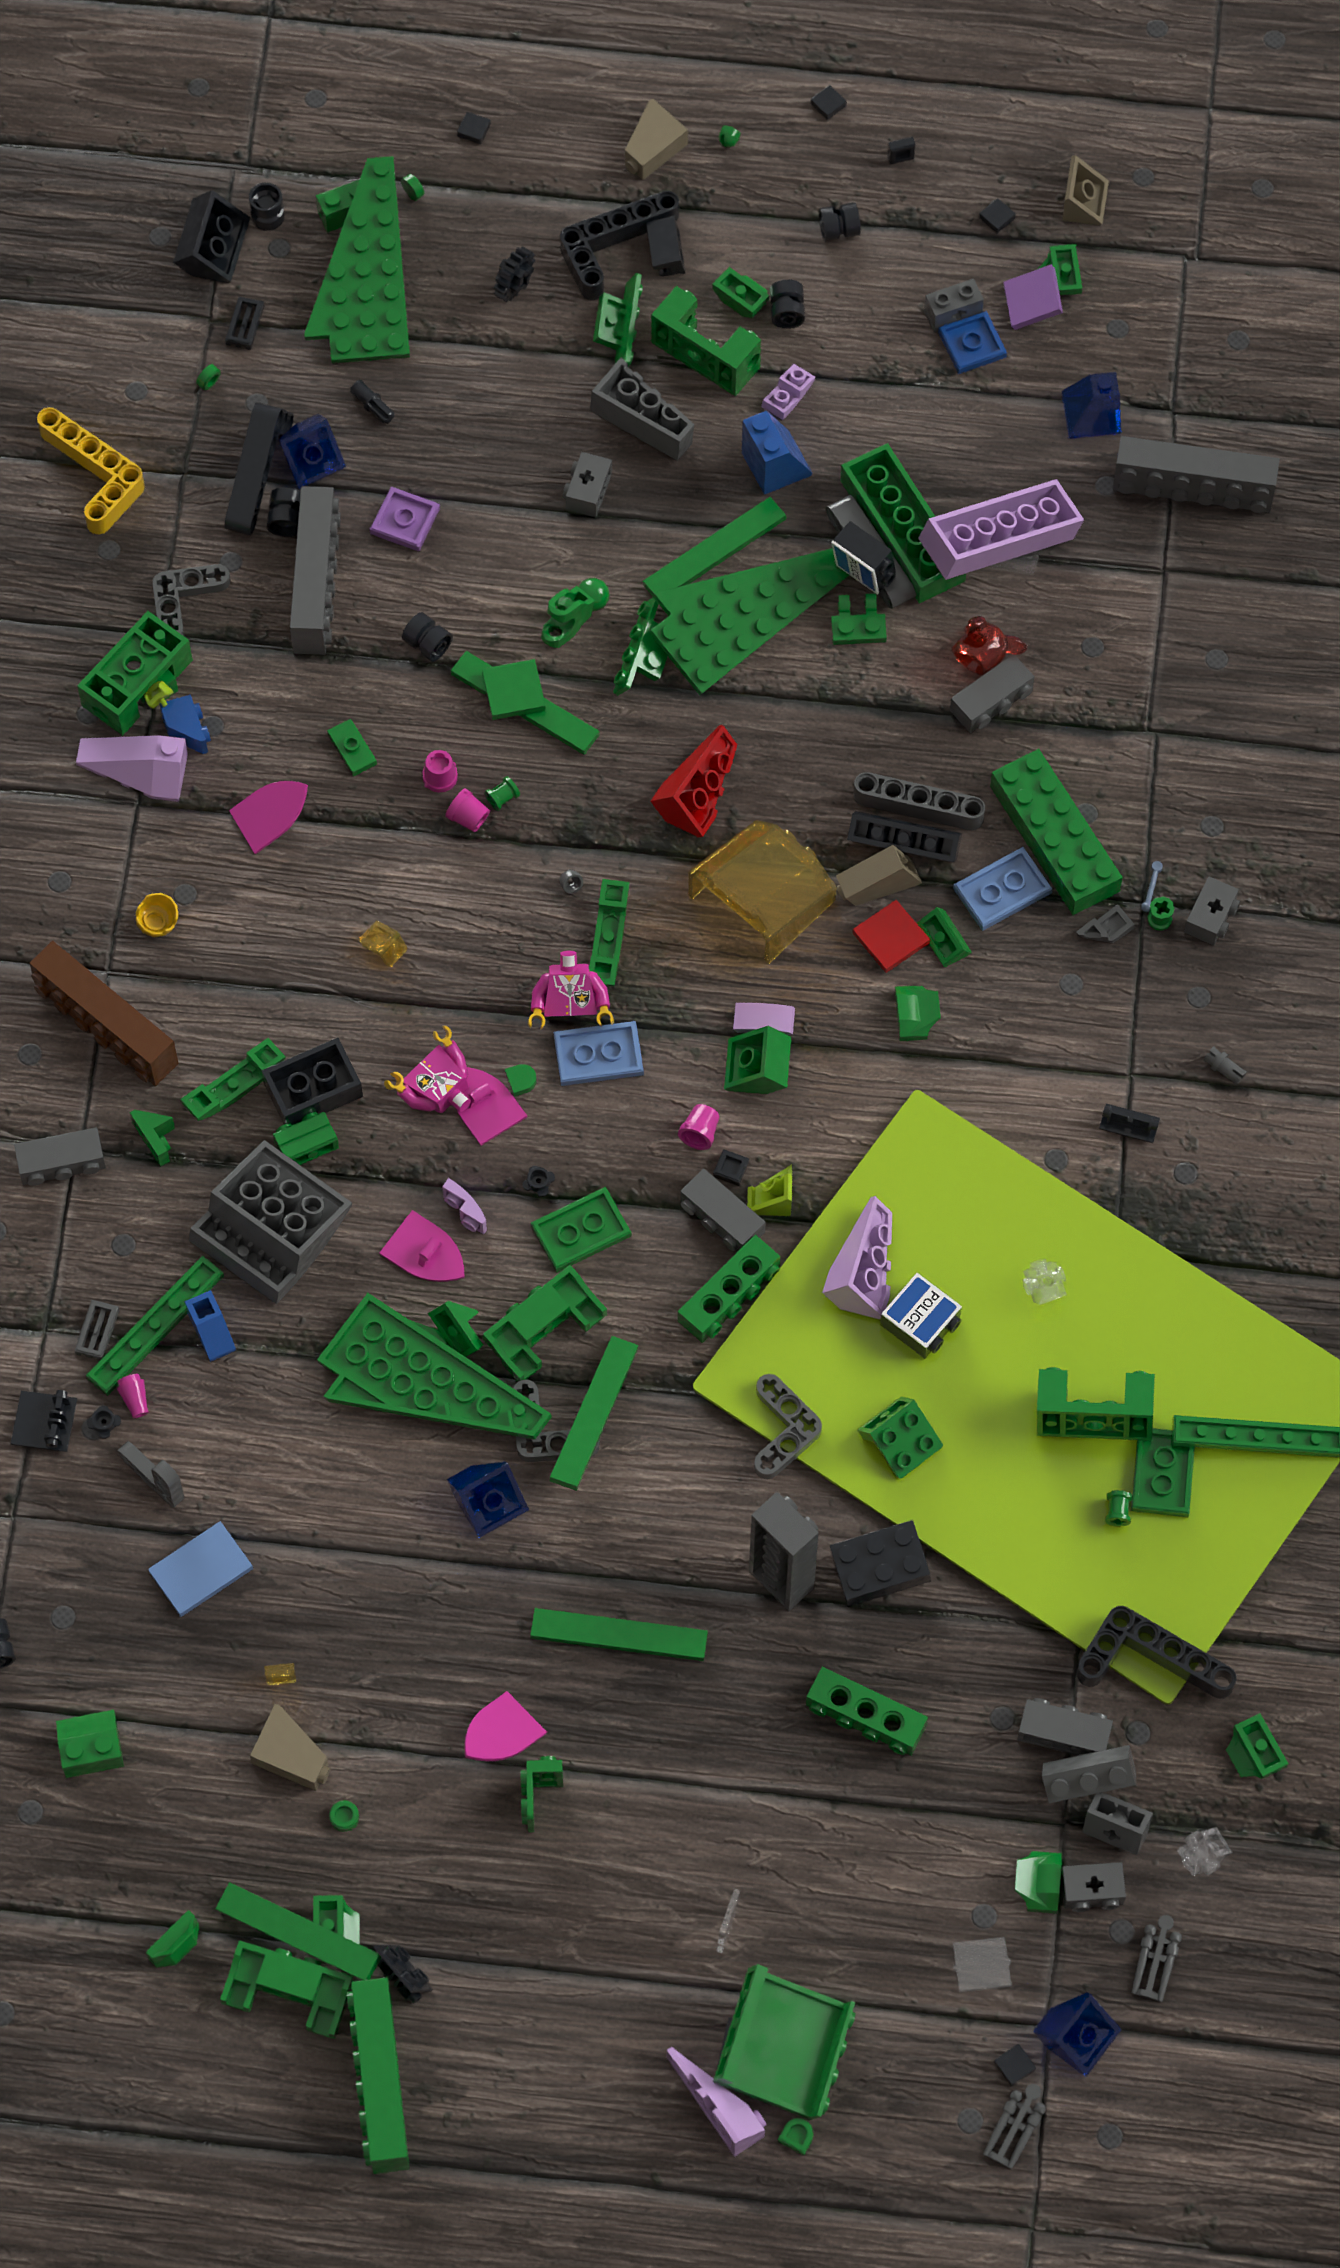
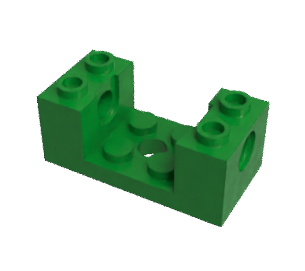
(676, 334)
(113, 689)
(1095, 1420)

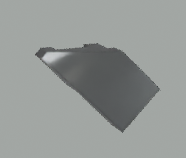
(1108, 927)

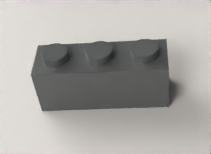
(992, 694)
(59, 1156)
(721, 1211)
(1063, 1728)
(1089, 1774)

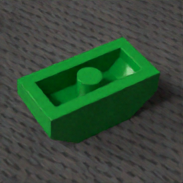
(1066, 266)
(740, 293)
(916, 1011)
(1255, 1749)
(1039, 1881)
(336, 1915)
(175, 1942)

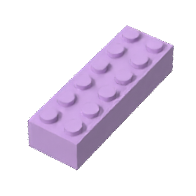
(1001, 529)

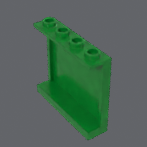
(784, 2044)

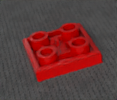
(891, 936)

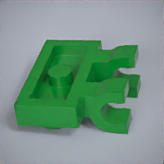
(858, 628)

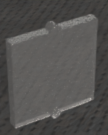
(728, 1920)
(982, 1964)

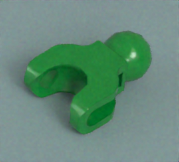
(573, 610)

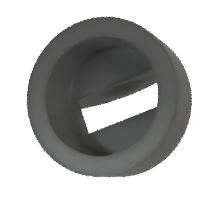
(575, 886)

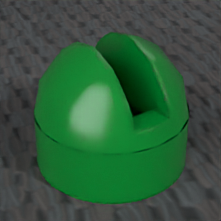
(729, 136)

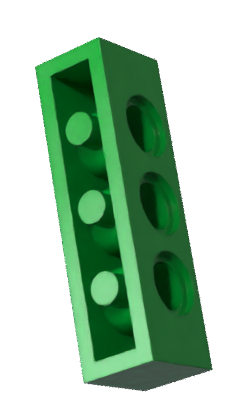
(754, 1255)
(830, 1684)

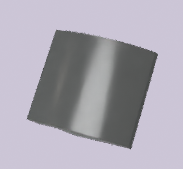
(269, 1221)

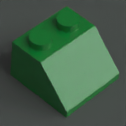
(758, 1061)
(89, 1744)

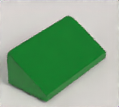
(944, 937)

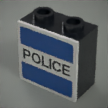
(864, 557)
(921, 1316)

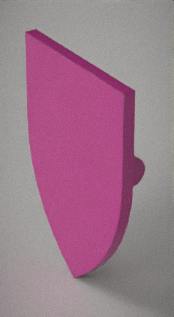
(269, 812)
(491, 1107)
(424, 1251)
(501, 1731)

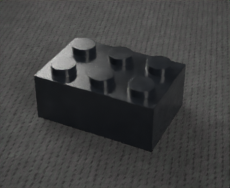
(312, 1082)
(880, 1563)

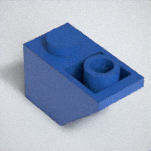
(182, 721)
(210, 1325)

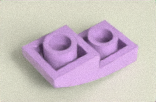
(788, 392)
(758, 1015)
(470, 1213)

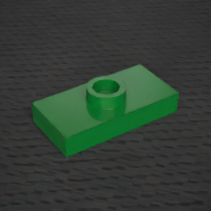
(352, 747)

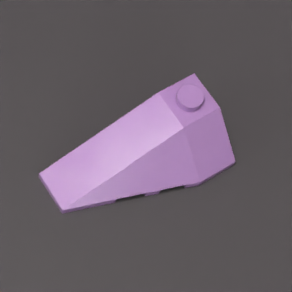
(140, 762)
(859, 1271)
(726, 2112)

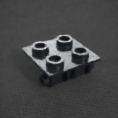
(44, 1420)
(396, 1960)

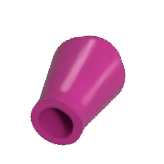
(134, 1395)

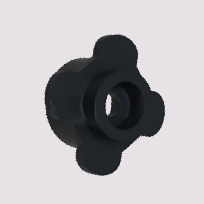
(538, 1173)
(100, 1414)

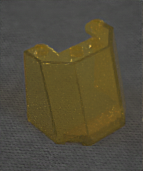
(767, 883)

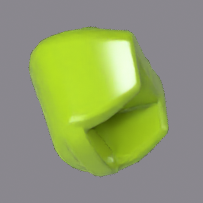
(157, 694)

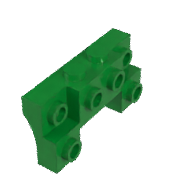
(538, 1316)
(291, 1979)

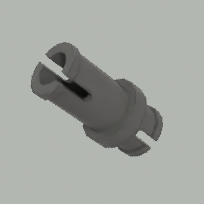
(1224, 1065)

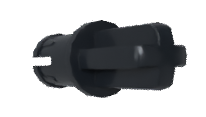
(372, 401)

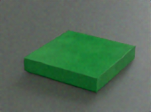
(513, 689)

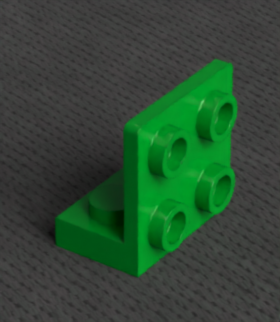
(902, 1436)

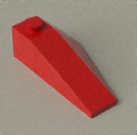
(692, 790)

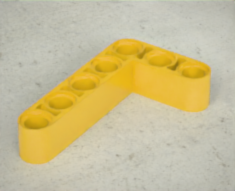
(97, 463)

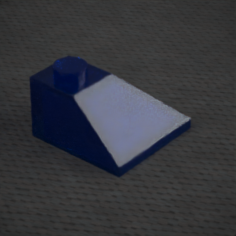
(1093, 406)
(311, 450)
(488, 1495)
(1078, 2032)

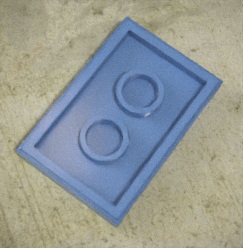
(1002, 888)
(598, 1053)
(200, 1569)

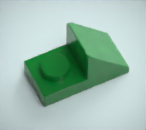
(151, 1129)
(453, 1324)

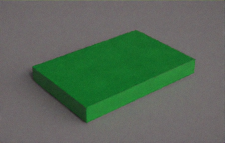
(581, 1229)
(1162, 1476)

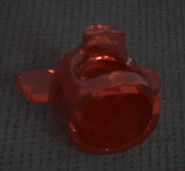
(985, 646)

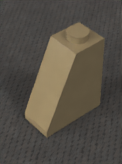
(654, 140)
(878, 877)
(289, 1751)

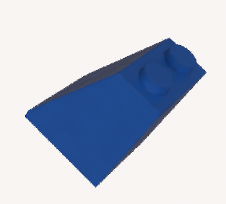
(772, 453)

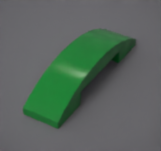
(609, 930)
(234, 1083)

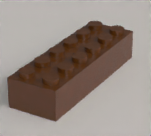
(103, 1014)

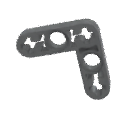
(178, 588)
(793, 1432)
(549, 1436)
(160, 1478)

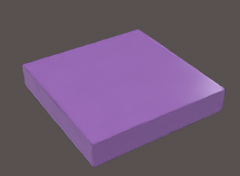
(1033, 297)
(405, 519)

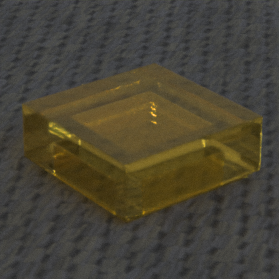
(280, 1674)

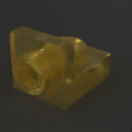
(384, 942)

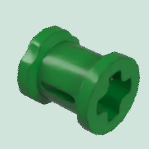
(502, 793)
(1162, 921)
(1118, 1508)

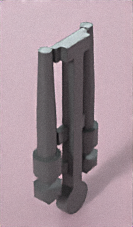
(1165, 1924)
(1033, 2093)

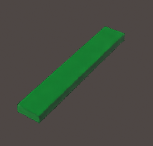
(717, 547)
(552, 720)
(153, 1326)
(594, 1413)
(1255, 1436)
(619, 1634)
(298, 1932)

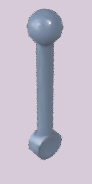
(1156, 868)

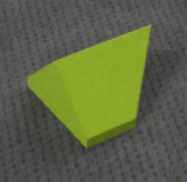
(773, 1195)

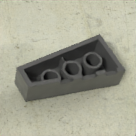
(641, 411)

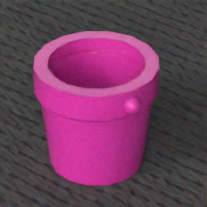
(439, 772)
(467, 811)
(699, 1127)

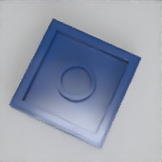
(972, 342)

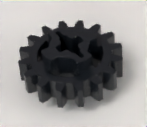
(514, 274)

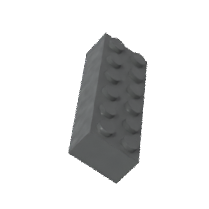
(1196, 474)
(315, 570)
(783, 1550)

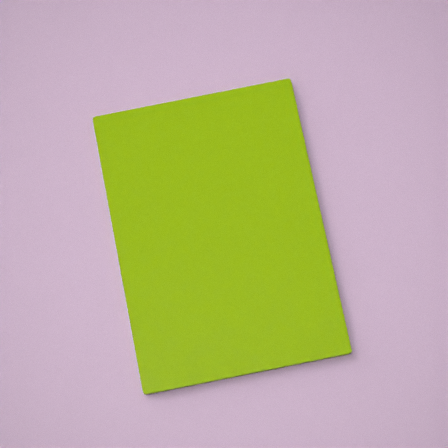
(996, 1495)

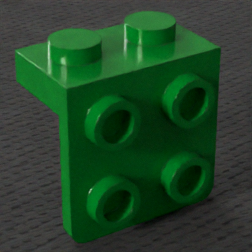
(539, 1773)

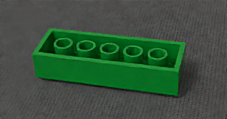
(898, 516)
(1056, 832)
(380, 2082)

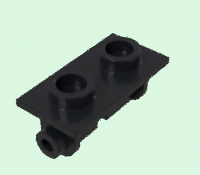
(1129, 1123)

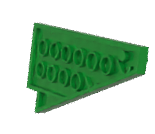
(363, 288)
(731, 616)
(406, 1371)

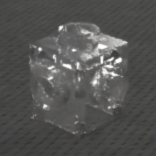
(1052, 1286)
(1204, 1851)

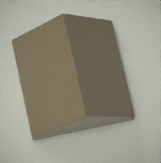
(1085, 194)

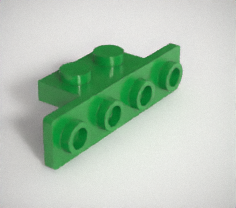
(617, 320)
(643, 651)

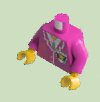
(569, 991)
(436, 1080)

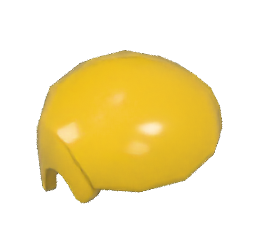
(157, 915)

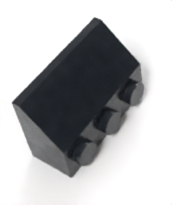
(211, 238)

